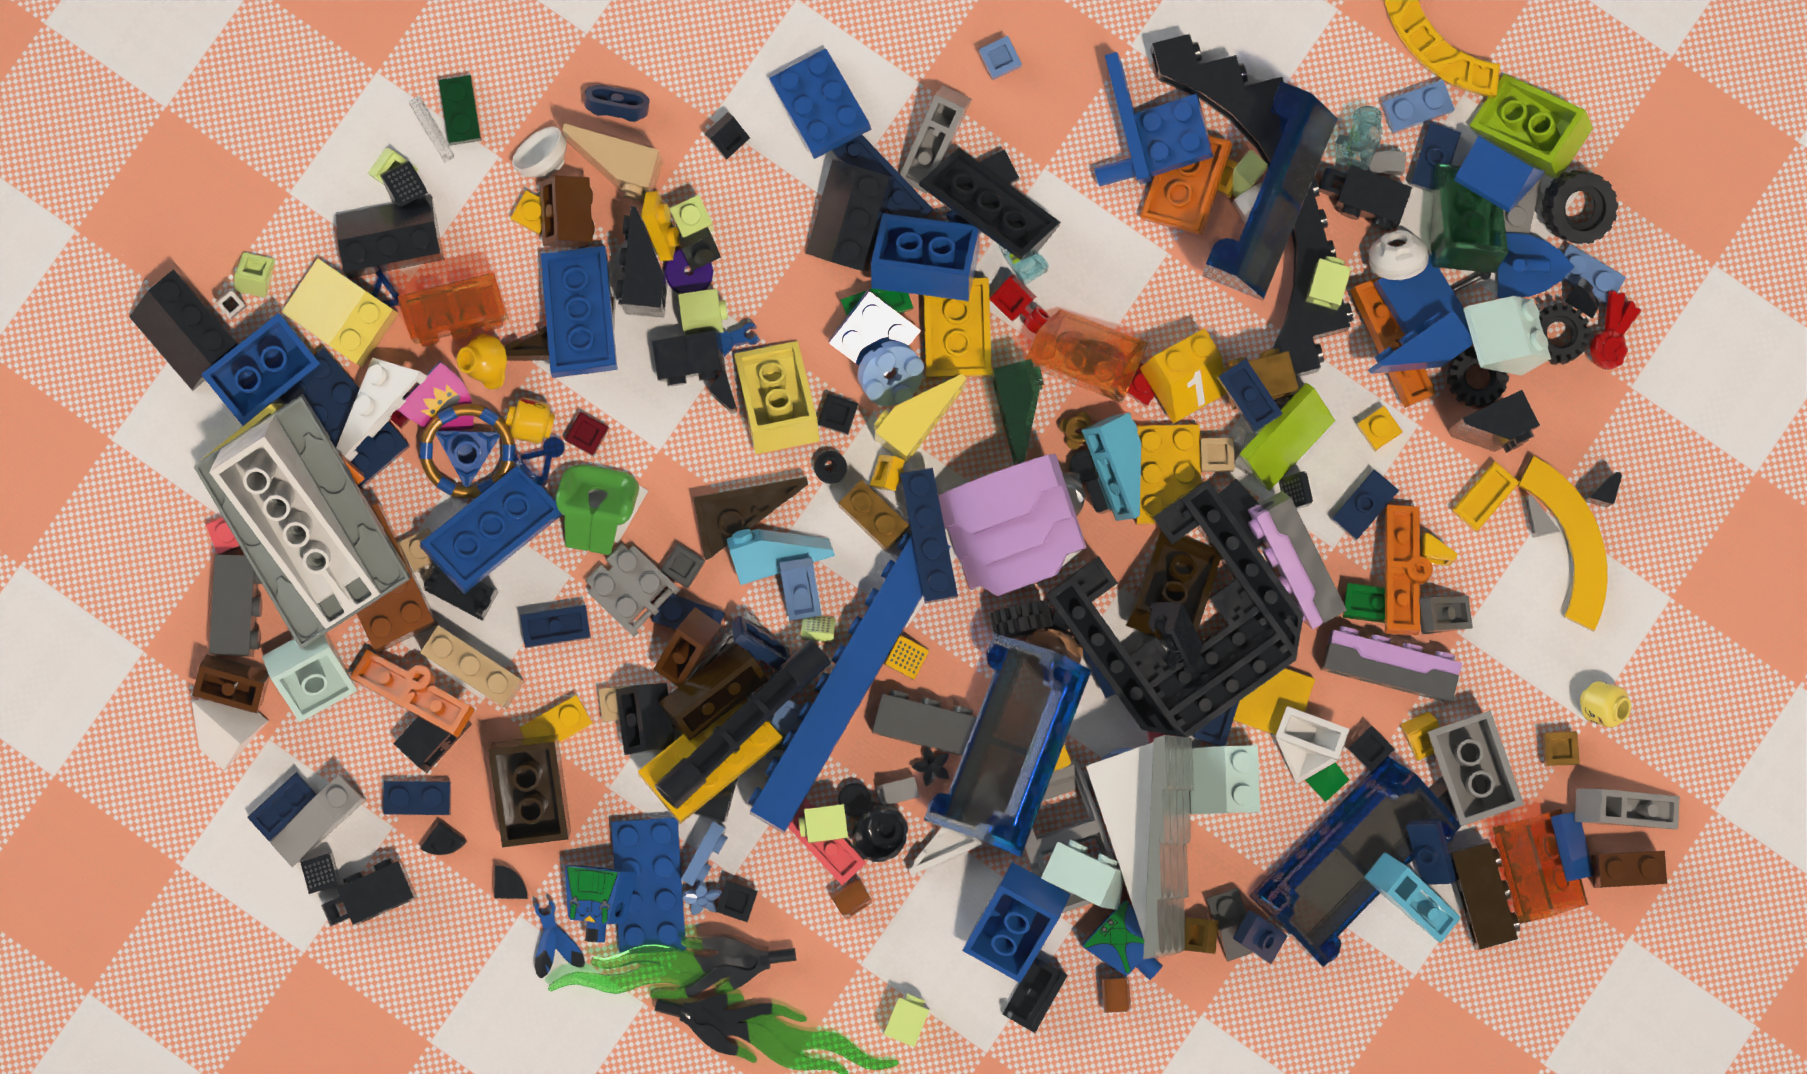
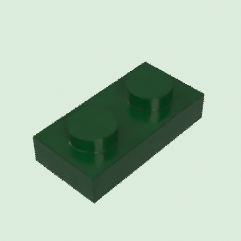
(460, 110)

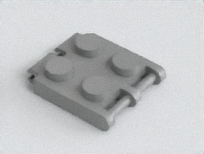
(629, 587)

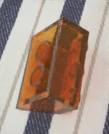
(454, 309)
(1087, 354)
(1535, 869)

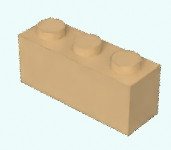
(472, 667)

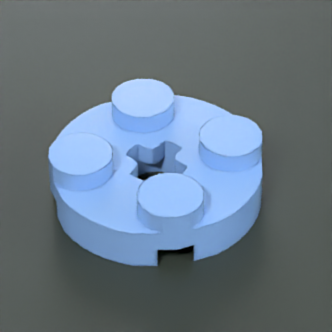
(883, 360)

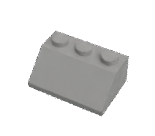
(1475, 768)

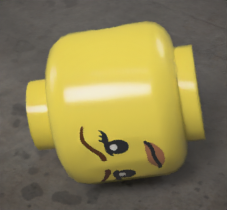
(1605, 704)

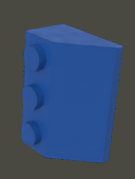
(261, 369)

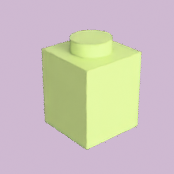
(691, 217)
(1328, 283)
(702, 311)
(824, 823)
(907, 1020)

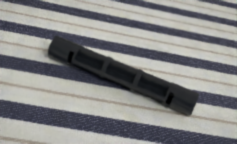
(726, 739)

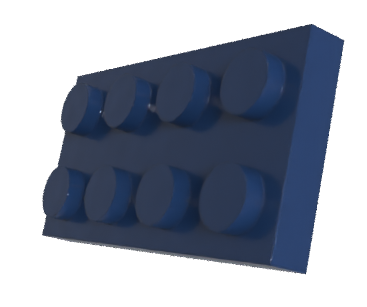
(332, 398)

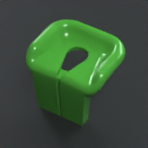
(590, 526)

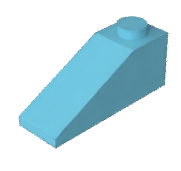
(1117, 458)
(760, 551)
(1412, 896)

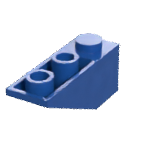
(1430, 349)

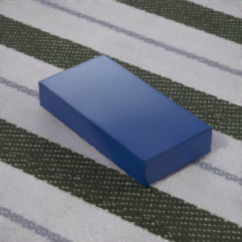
(1572, 847)

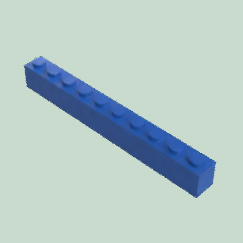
(840, 691)

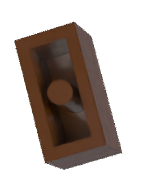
(566, 211)
(687, 647)
(231, 683)
(1629, 869)

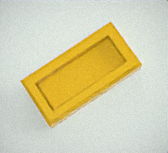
(1485, 496)

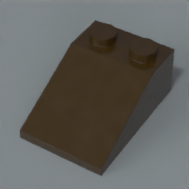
(1175, 574)

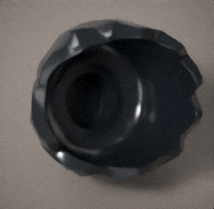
(879, 832)

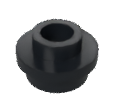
(830, 478)

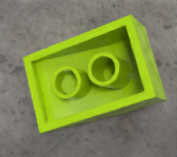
(1533, 125)

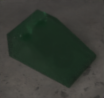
(1464, 226)
(1017, 396)

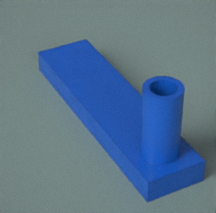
(1136, 165)

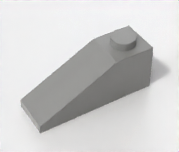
(935, 135)
(1626, 808)
(317, 819)

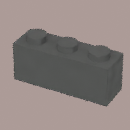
(235, 607)
(924, 723)

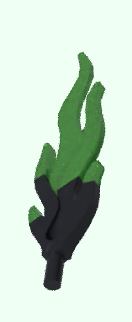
(693, 972)
(770, 1036)

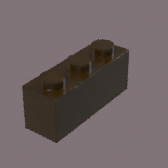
(713, 691)
(1484, 896)

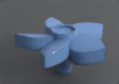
(701, 898)

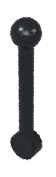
(1481, 275)

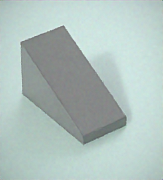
(1539, 520)

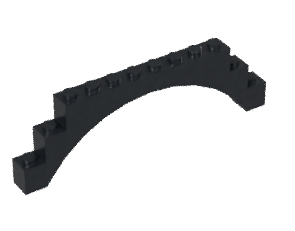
(1248, 109)

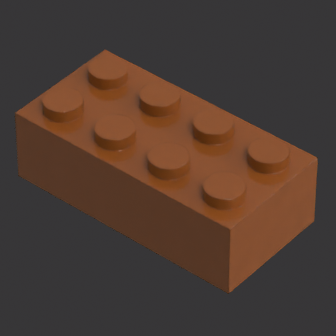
(400, 612)

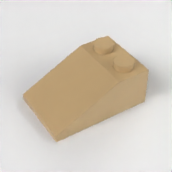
(624, 163)

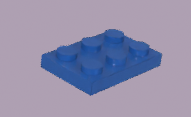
(820, 103)

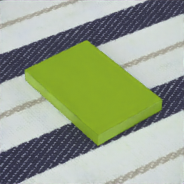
(1287, 437)

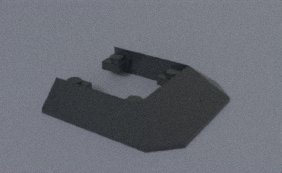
(1233, 661)

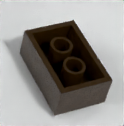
(529, 790)

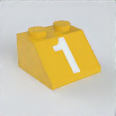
(1186, 375)

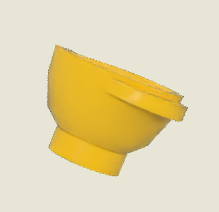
(484, 361)

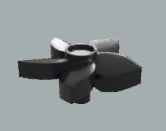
(932, 766)

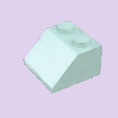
(1507, 335)
(309, 676)
(1225, 780)
(1084, 875)

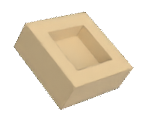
(1217, 454)
(415, 555)
(609, 704)

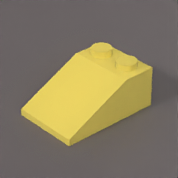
(340, 312)
(777, 397)
(913, 420)

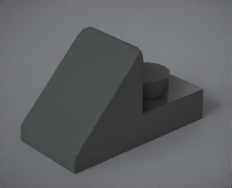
(1445, 614)
(1230, 912)

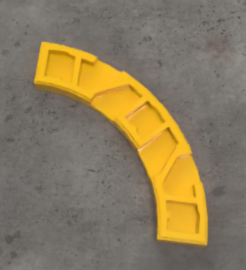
(1438, 55)
(1582, 536)

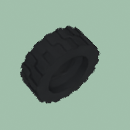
(1601, 218)

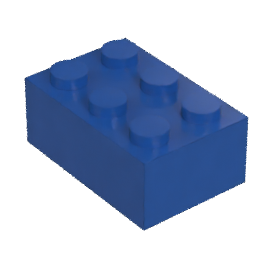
(925, 257)
(1016, 922)

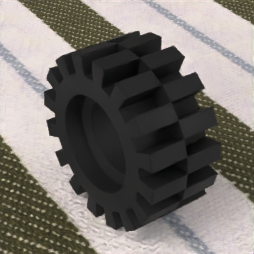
(1578, 328)
(1464, 391)
(1021, 619)

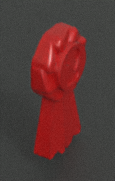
(1609, 345)

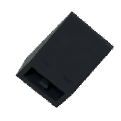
(644, 284)

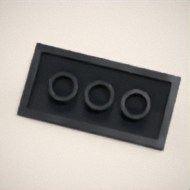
(990, 204)

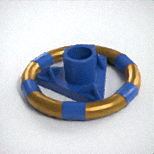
(466, 449)

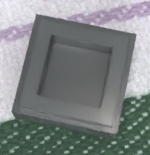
(683, 566)

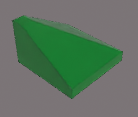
(1327, 781)

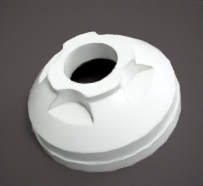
(541, 153)
(1401, 261)

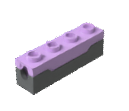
(1296, 559)
(1391, 665)

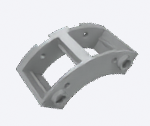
(1062, 782)

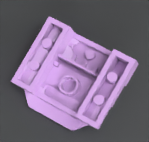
(1013, 525)

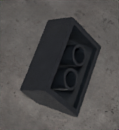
(850, 215)
(388, 237)
(182, 328)
(1499, 425)

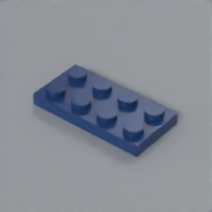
(578, 312)
(491, 529)
(656, 900)

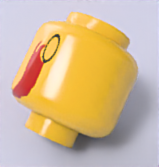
(530, 420)

